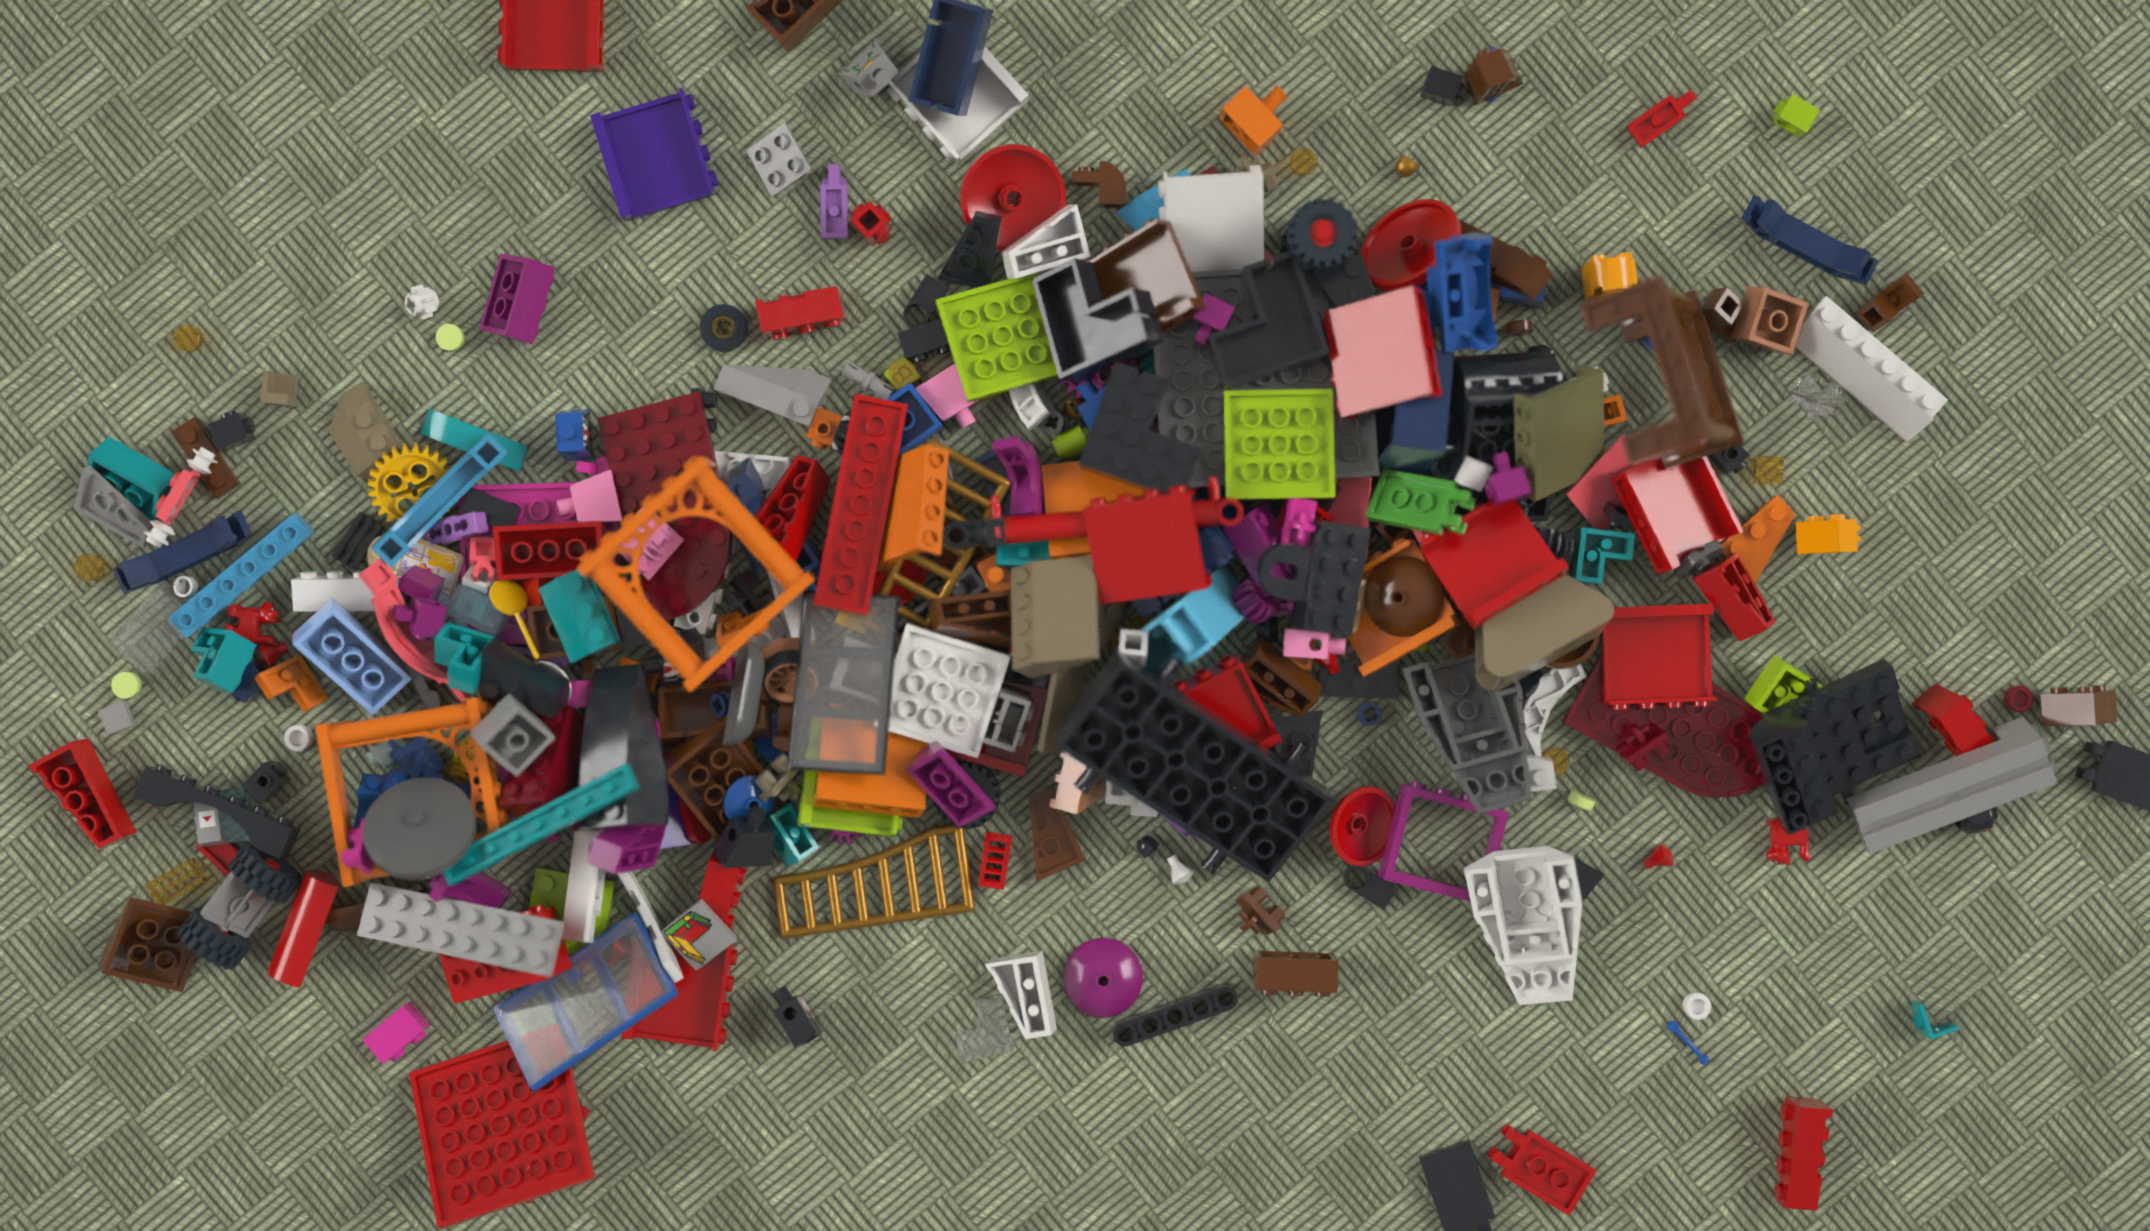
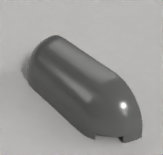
(744, 694)

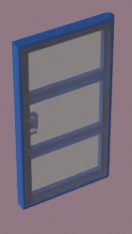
(585, 1007)

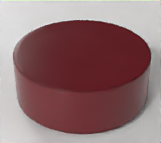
(2018, 698)

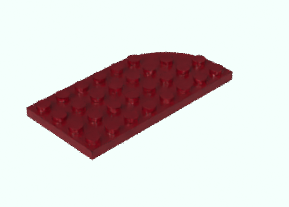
(643, 452)
(1706, 743)

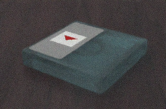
(215, 826)

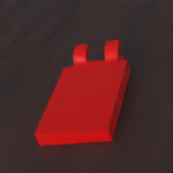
(1543, 1169)

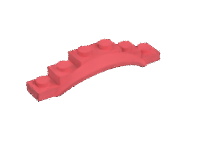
(413, 651)

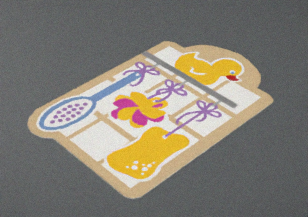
(431, 558)

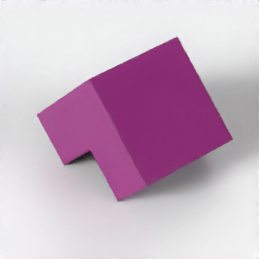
(421, 583)

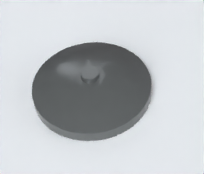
(419, 828)

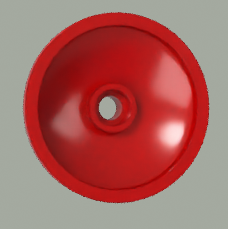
(1366, 838)

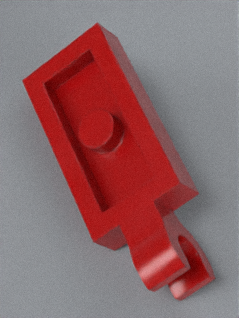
(1659, 118)

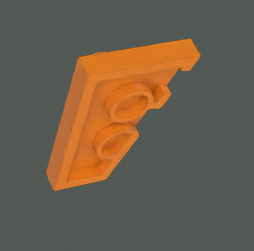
(1760, 535)

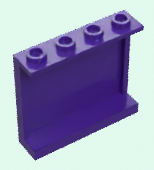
(655, 155)

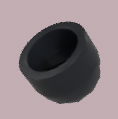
(1147, 846)

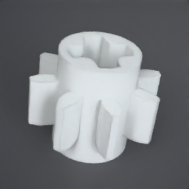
(421, 301)

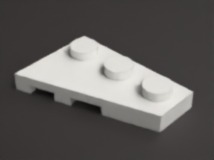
(768, 467)

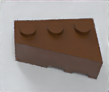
(1491, 75)
(1280, 679)

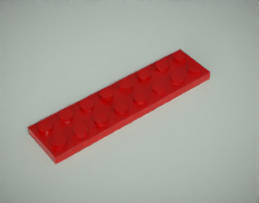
(860, 505)

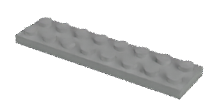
(461, 929)

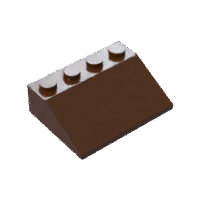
(704, 770)

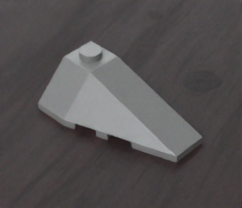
(781, 391)

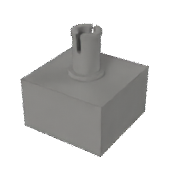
(512, 735)

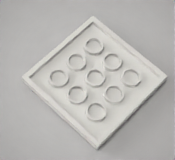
(945, 689)

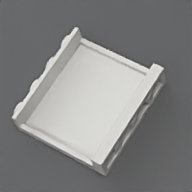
(992, 103)
(1216, 218)

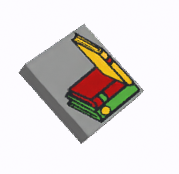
(698, 934)

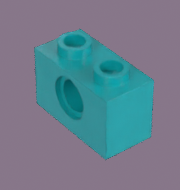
(791, 841)

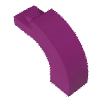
(1024, 475)
(476, 889)

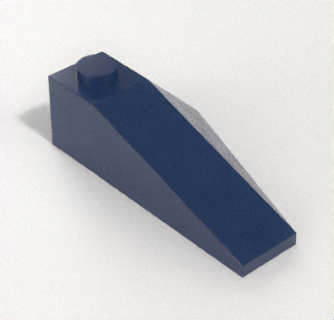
(748, 489)

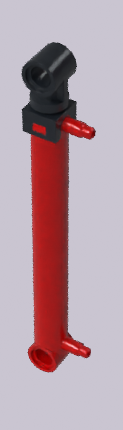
(1066, 525)

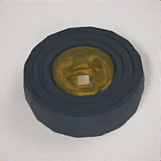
(737, 329)

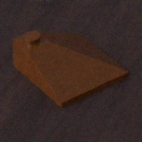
(148, 947)

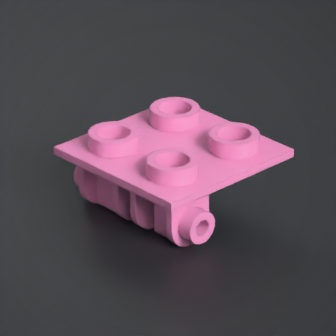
(656, 550)

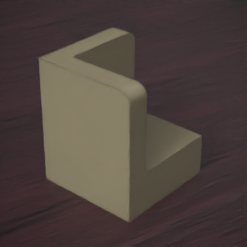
(279, 389)

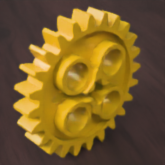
(400, 464)

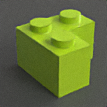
(1777, 685)

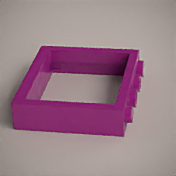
(1396, 831)

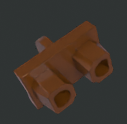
(1255, 915)

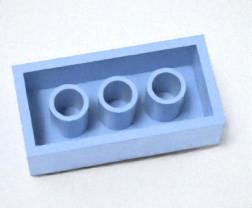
(351, 656)

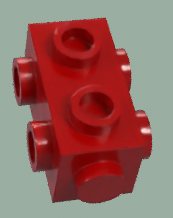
(872, 223)

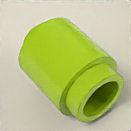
(1071, 442)

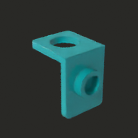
(1922, 1023)

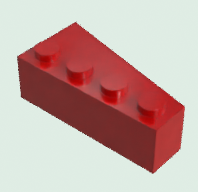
(794, 504)
(86, 791)
(1801, 1152)

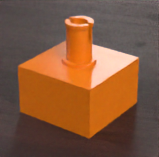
(1253, 119)

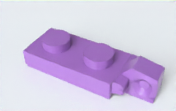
(834, 205)

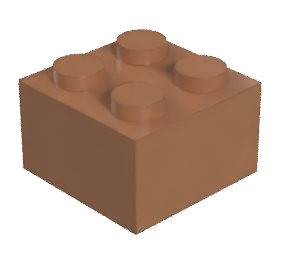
(1769, 320)

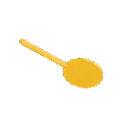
(512, 600)

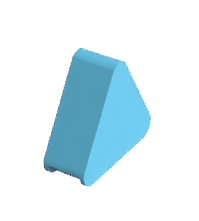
(1192, 623)

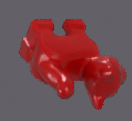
(250, 622)
(1780, 840)

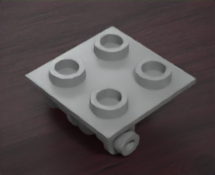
(779, 160)

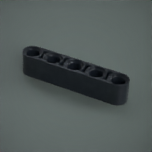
(1184, 1004)

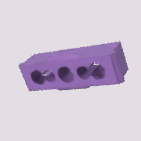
(456, 528)

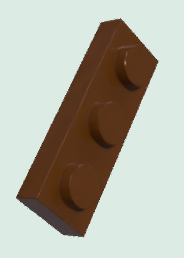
(193, 436)

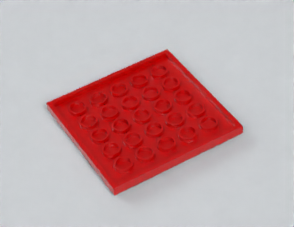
(494, 1137)

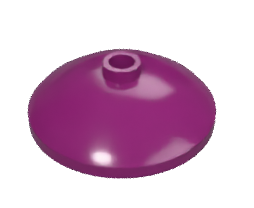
(1097, 959)

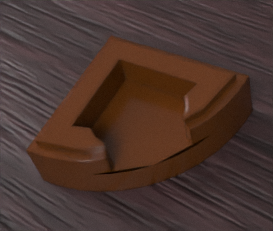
(590, 666)

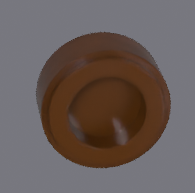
(1519, 328)

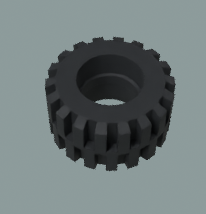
(990, 787)

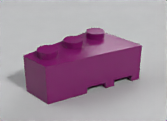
(1253, 536)
(626, 847)

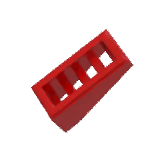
(993, 883)

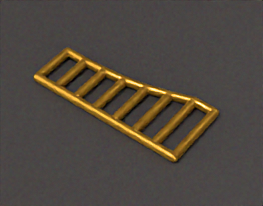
(951, 576)
(880, 858)

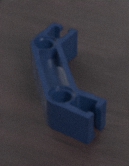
(1808, 243)
(183, 553)

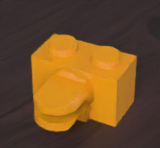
(1827, 536)

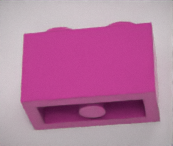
(397, 1032)

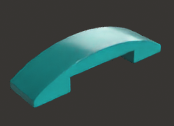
(465, 436)

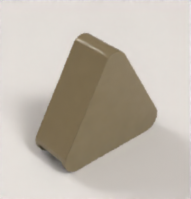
(1538, 631)

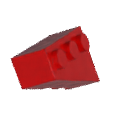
(800, 313)
(1735, 596)
(1954, 719)
(721, 889)

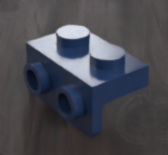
(416, 758)

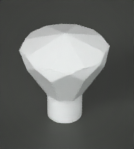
(1179, 871)

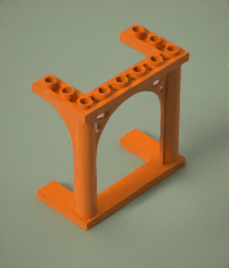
(700, 478)
(416, 723)

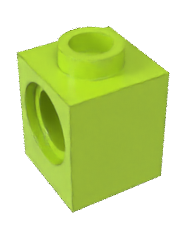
(1795, 115)

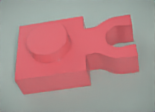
(482, 557)

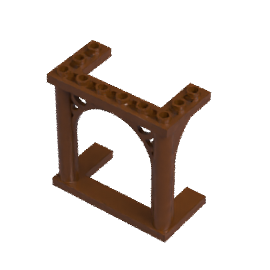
(1689, 368)

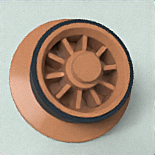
(780, 669)

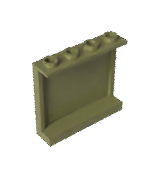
(1560, 432)

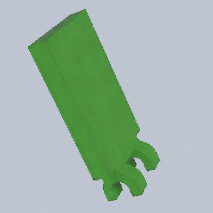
(1418, 503)

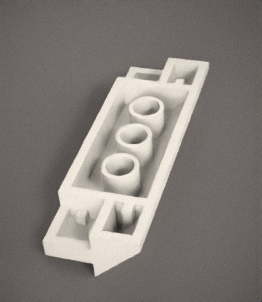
(1868, 370)
(583, 891)

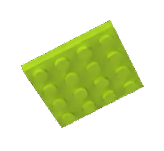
(997, 337)
(1279, 444)

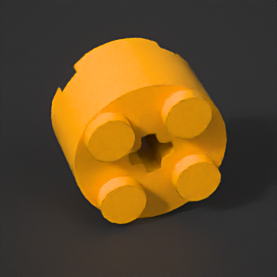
(1608, 274)

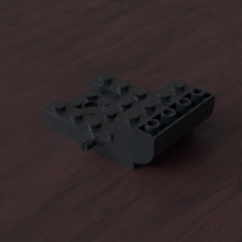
(1484, 412)
(1829, 744)

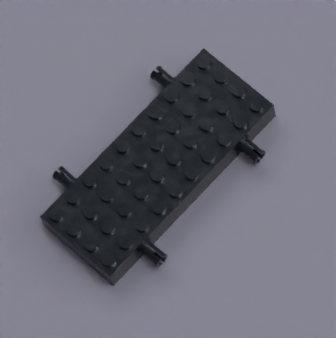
(1192, 766)

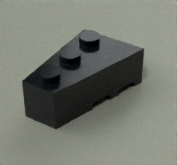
(531, 684)

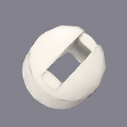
(185, 586)

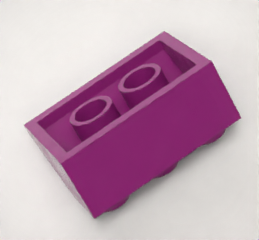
(517, 298)
(949, 784)

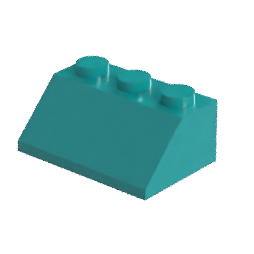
(132, 475)
(579, 615)

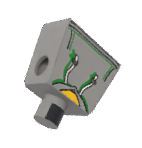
(869, 70)

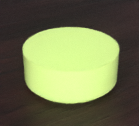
(450, 337)
(126, 685)
(1581, 800)

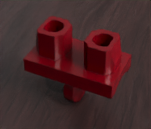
(1641, 742)

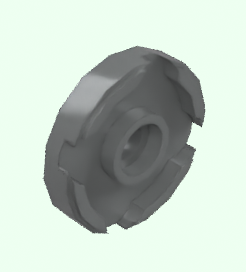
(1698, 560)

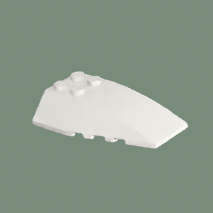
(1530, 918)

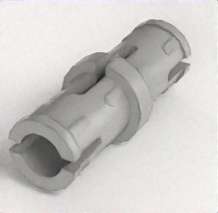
(868, 381)

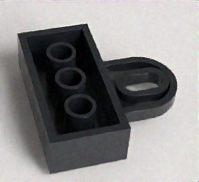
(1324, 576)

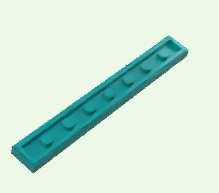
(543, 822)

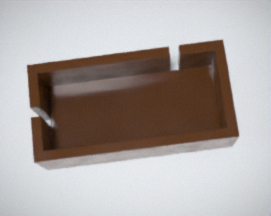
(689, 713)

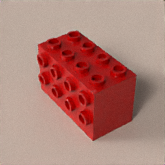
(476, 979)

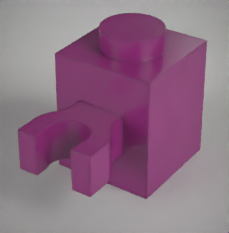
(1212, 319)
(1507, 484)
(424, 618)

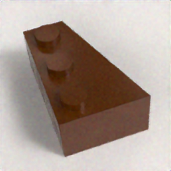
(975, 618)

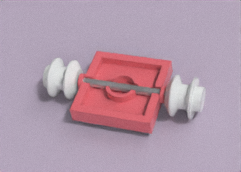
(182, 485)

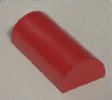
(544, 549)
(303, 927)

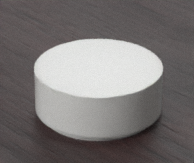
(298, 738)
(1696, 1005)

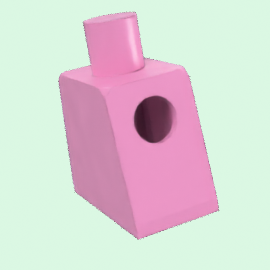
(947, 397)
(593, 500)
(1299, 644)

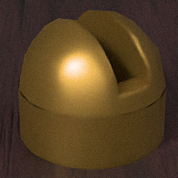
(1405, 166)
(1069, 412)

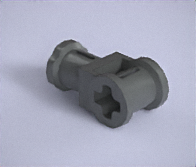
(1063, 423)

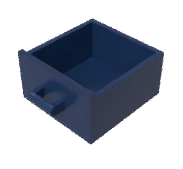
(1418, 427)

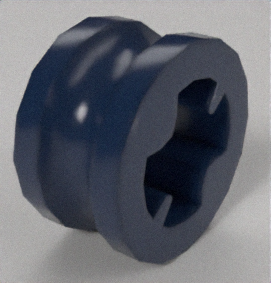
(720, 703)
(1361, 716)

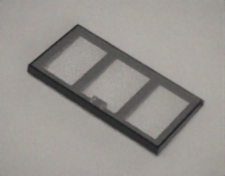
(844, 688)

